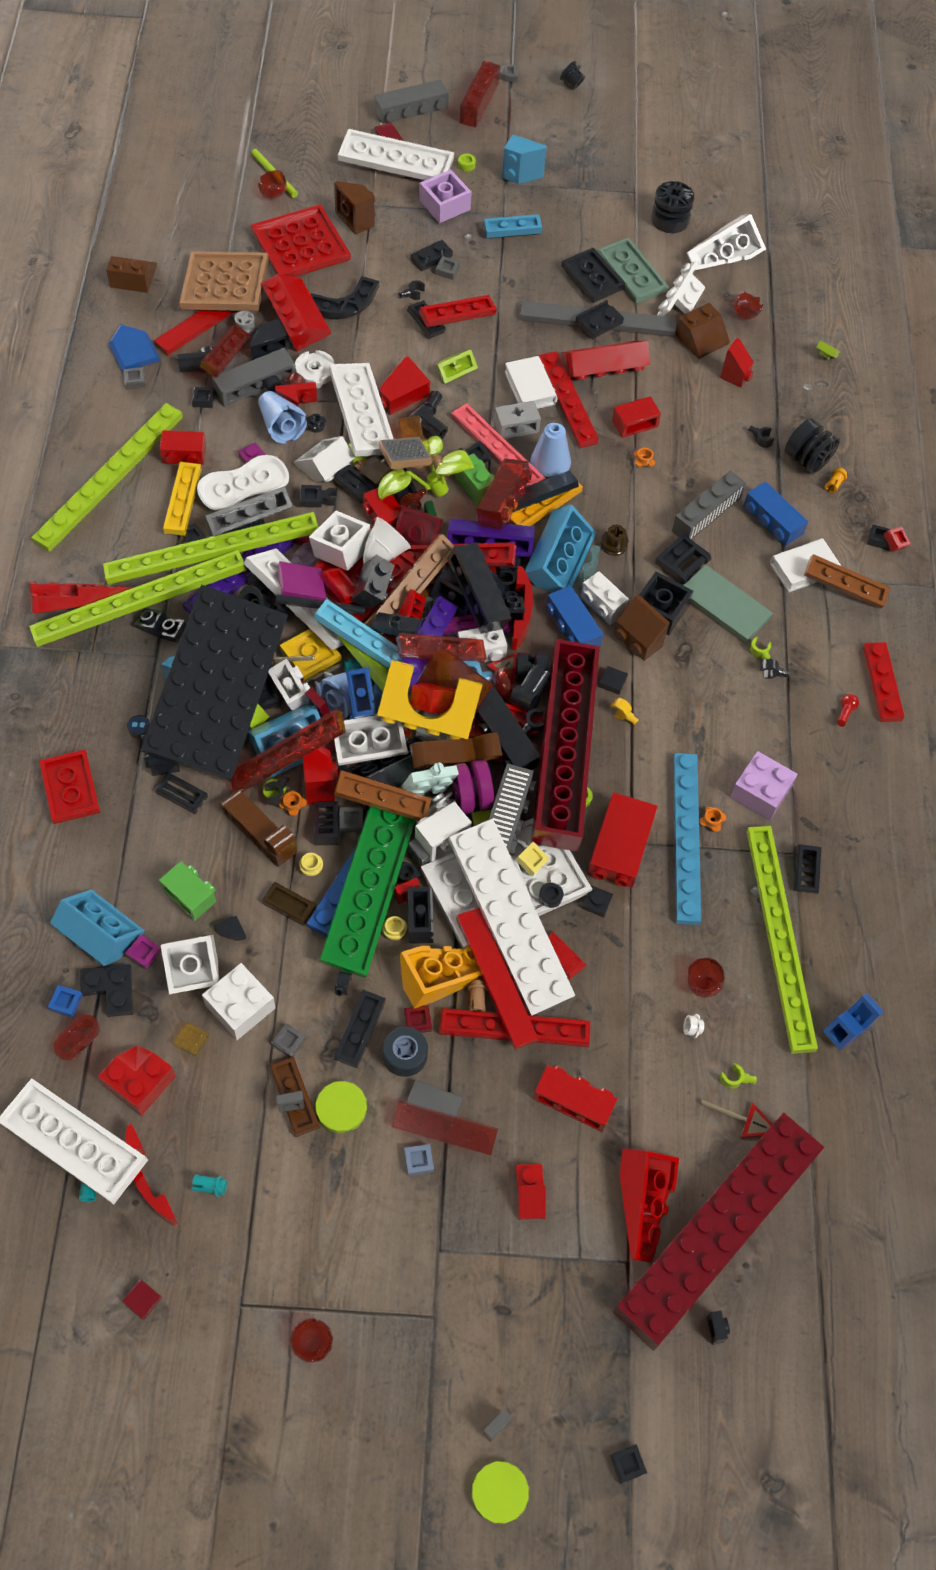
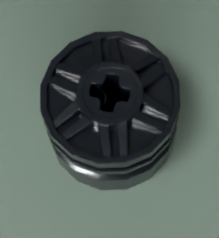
(672, 207)
(812, 445)

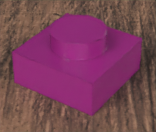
(250, 452)
(143, 952)

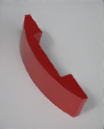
(522, 626)
(159, 1204)

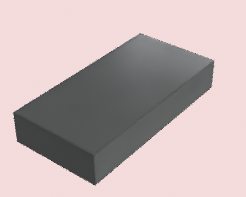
(434, 1098)

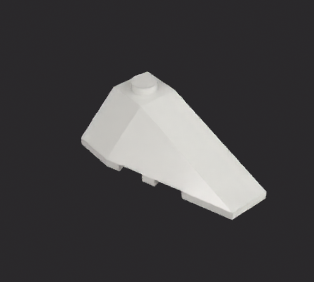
(731, 243)

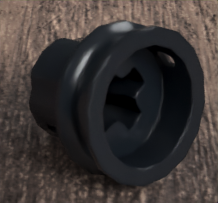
(572, 75)

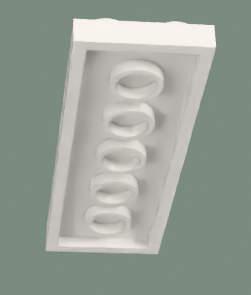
(394, 155)
(360, 407)
(265, 568)
(73, 1141)

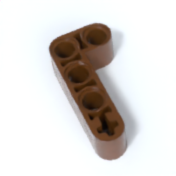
(455, 751)
(273, 842)

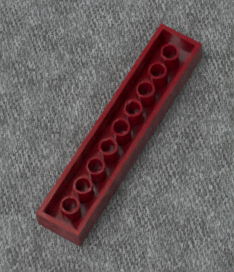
(566, 746)
(717, 1231)

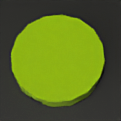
(341, 1107)
(500, 1492)

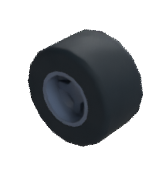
(401, 1043)

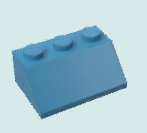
(282, 727)
(96, 926)

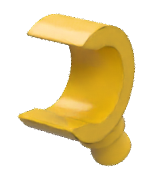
(624, 710)

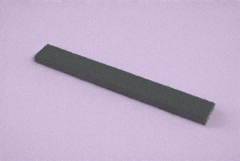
(567, 314)

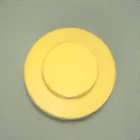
(311, 864)
(394, 928)

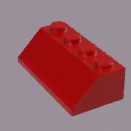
(296, 310)
(606, 358)

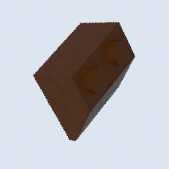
(354, 206)
(130, 274)
(702, 330)
(641, 628)

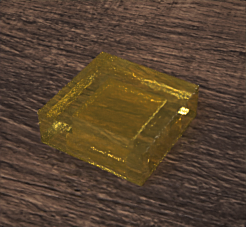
(191, 1039)

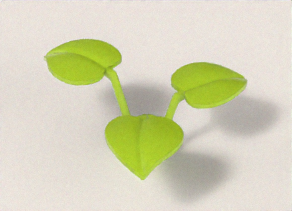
(451, 464)

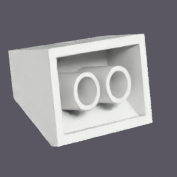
(370, 740)

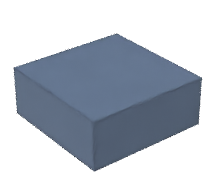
(419, 1160)

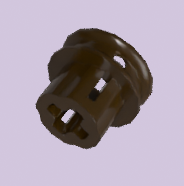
(614, 534)

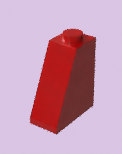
(404, 387)

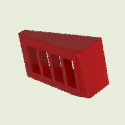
(406, 609)

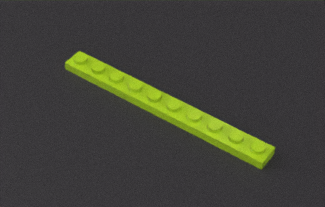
(106, 478)
(210, 548)
(137, 598)
(781, 941)

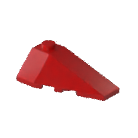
(645, 1188)

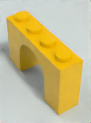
(455, 721)

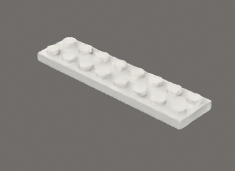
(511, 917)

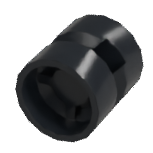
(525, 662)

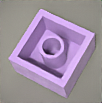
(445, 196)
(763, 785)

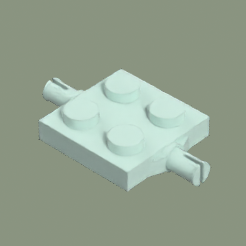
(433, 779)

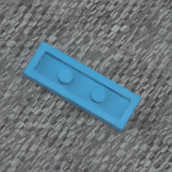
(512, 226)

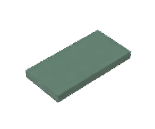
(634, 269)
(727, 604)

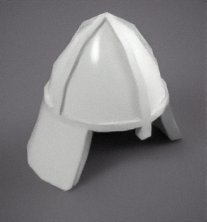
(384, 542)

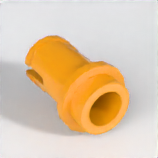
(837, 477)

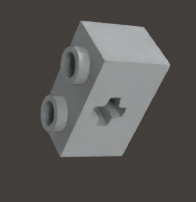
(517, 419)

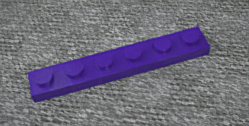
(235, 582)
(434, 625)

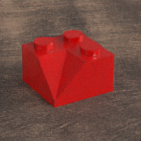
(320, 776)
(137, 1078)

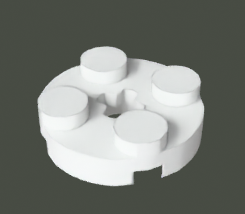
(318, 359)

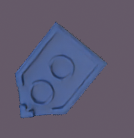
(132, 348)

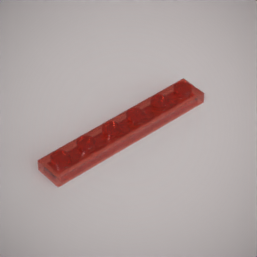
(288, 751)

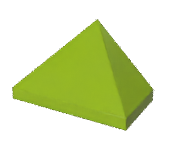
(456, 365)

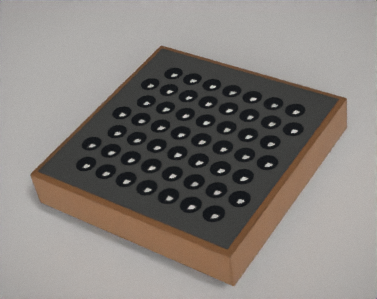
(405, 453)

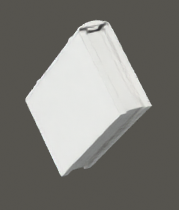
(530, 382)
(792, 563)

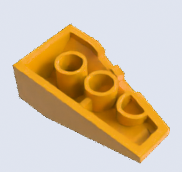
(436, 973)

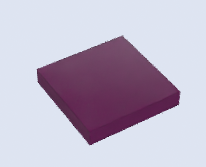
(301, 581)

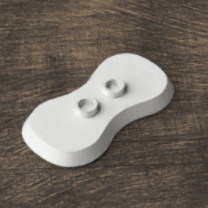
(231, 487)

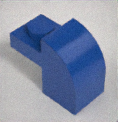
(853, 1022)

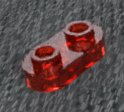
(74, 1036)

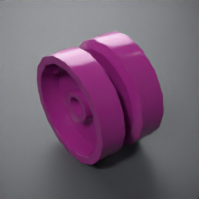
(473, 787)

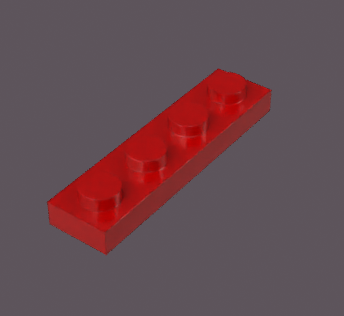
(457, 310)
(883, 682)

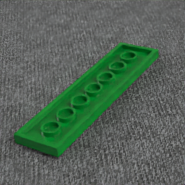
(367, 892)

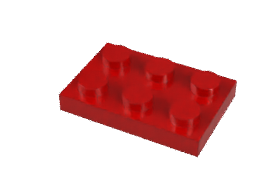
(69, 786)

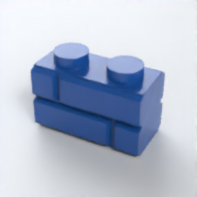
(361, 693)

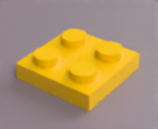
(310, 645)

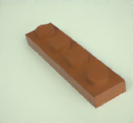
(846, 581)
(382, 796)

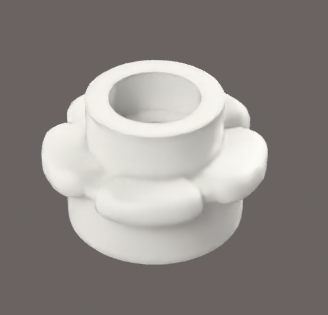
(693, 1026)

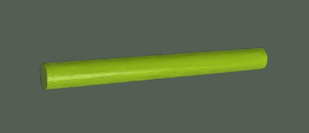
(260, 158)

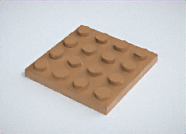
(224, 281)

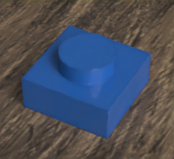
(65, 1001)

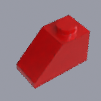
(737, 364)
(431, 697)

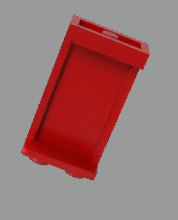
(622, 840)

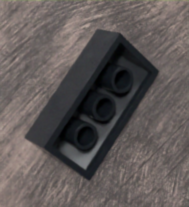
(389, 770)

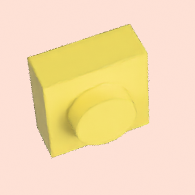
(532, 858)

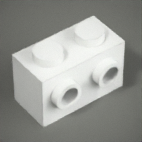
(604, 597)
(494, 642)
(289, 684)

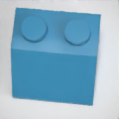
(523, 160)

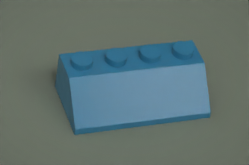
(560, 550)

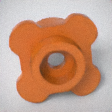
(644, 457)
(293, 796)
(716, 814)

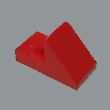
(298, 393)
(531, 1191)

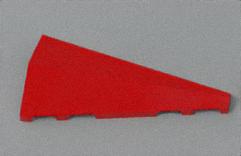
(64, 596)

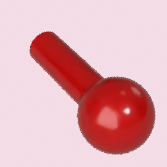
(849, 703)

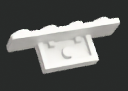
(684, 293)

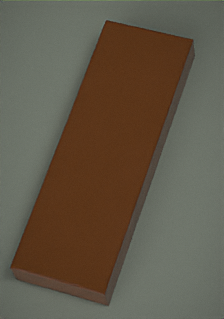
(288, 1081)

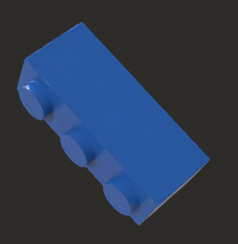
(775, 513)
(573, 617)

